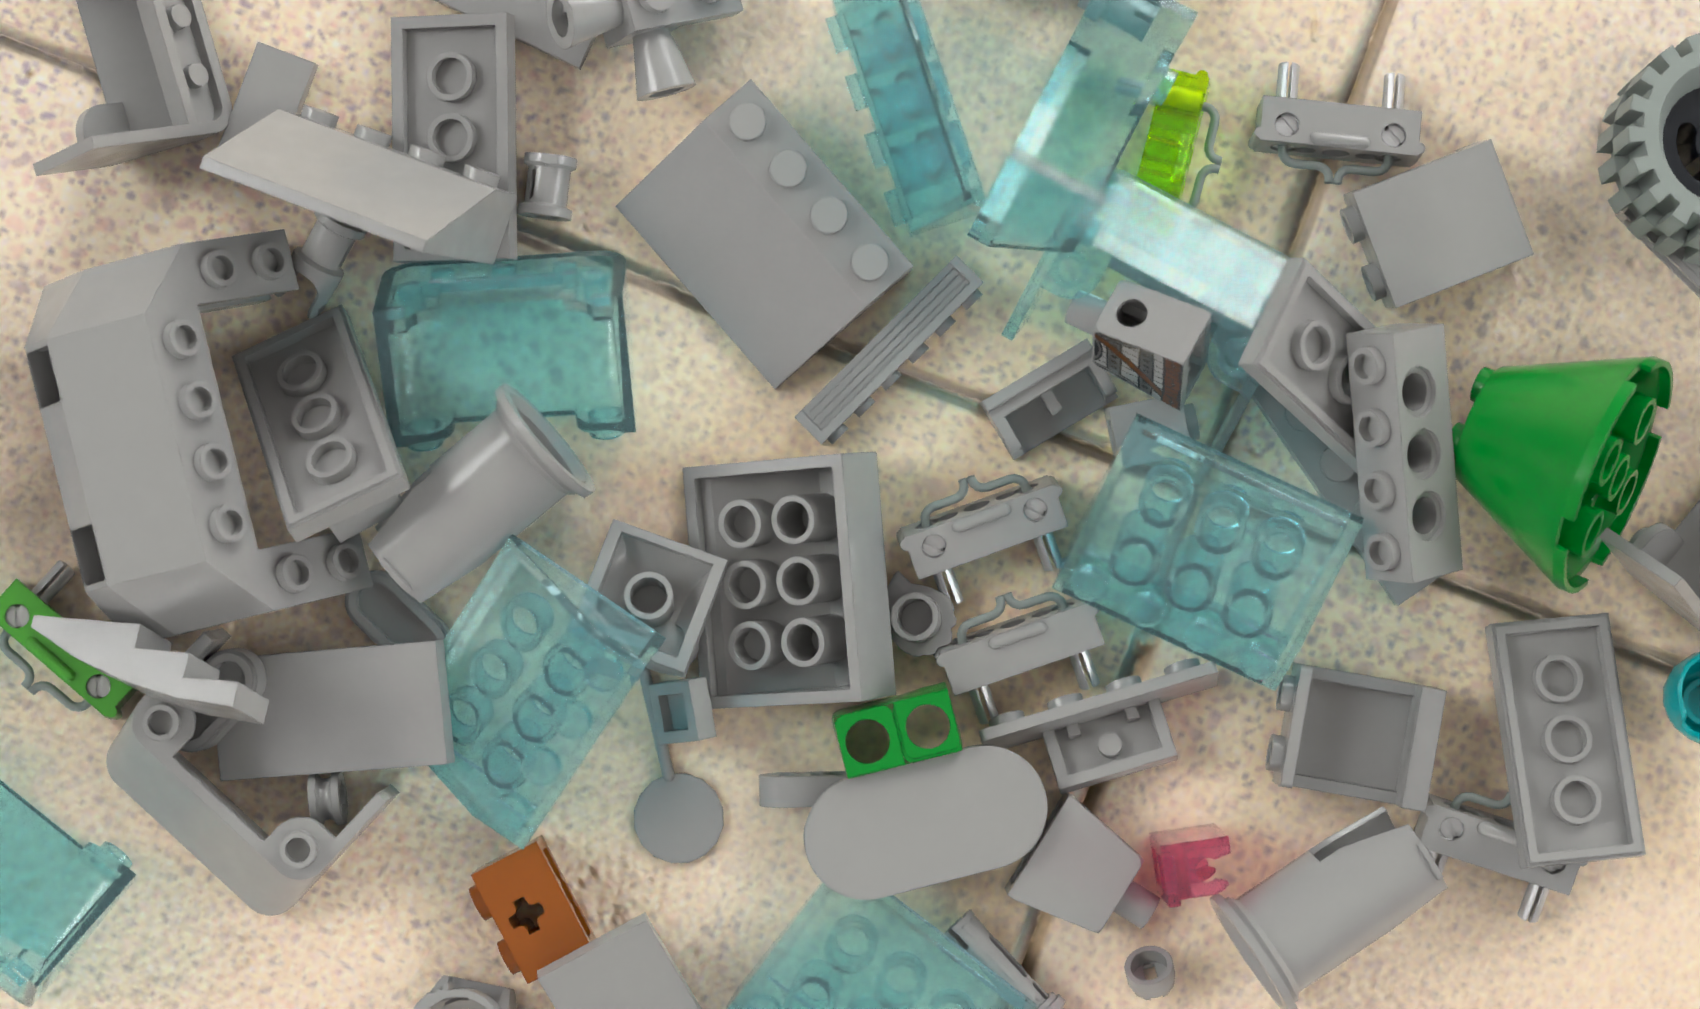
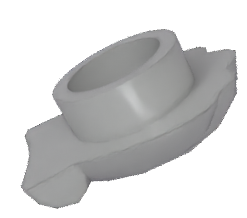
(919, 617)

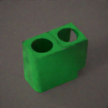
(901, 747)

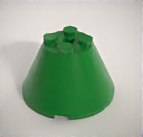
(1562, 454)

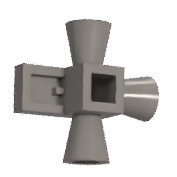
(647, 26)

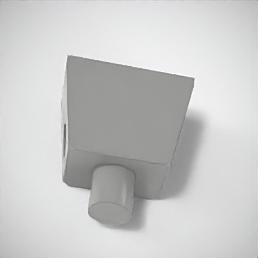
(1082, 871)

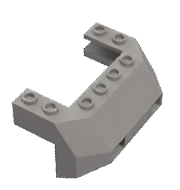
(149, 442)

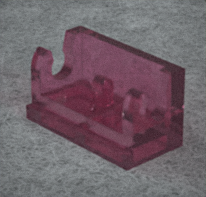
(1182, 865)

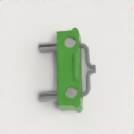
(17, 610)

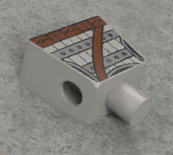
(1146, 339)

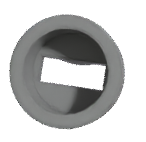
(1146, 958)

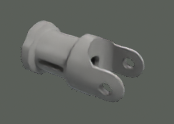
(323, 256)

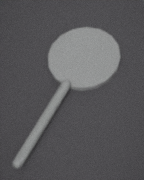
(677, 813)

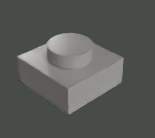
(682, 710)

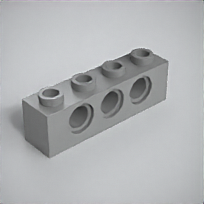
(1404, 452)

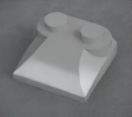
(662, 586)

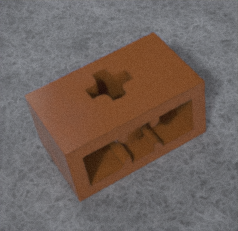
(537, 878)

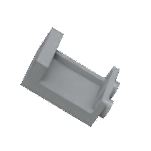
(1435, 225)
(1356, 735)

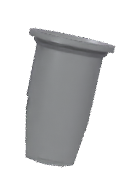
(478, 497)
(1329, 904)

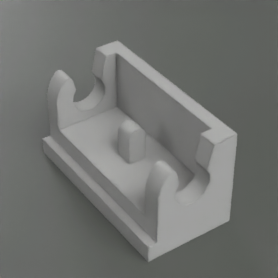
(1049, 399)

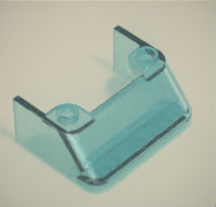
(1082, 125)
(1179, 255)

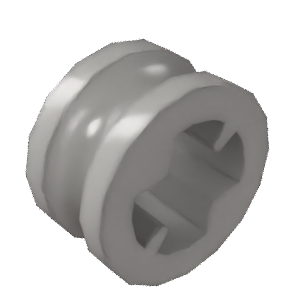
(328, 798)

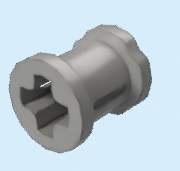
(547, 186)

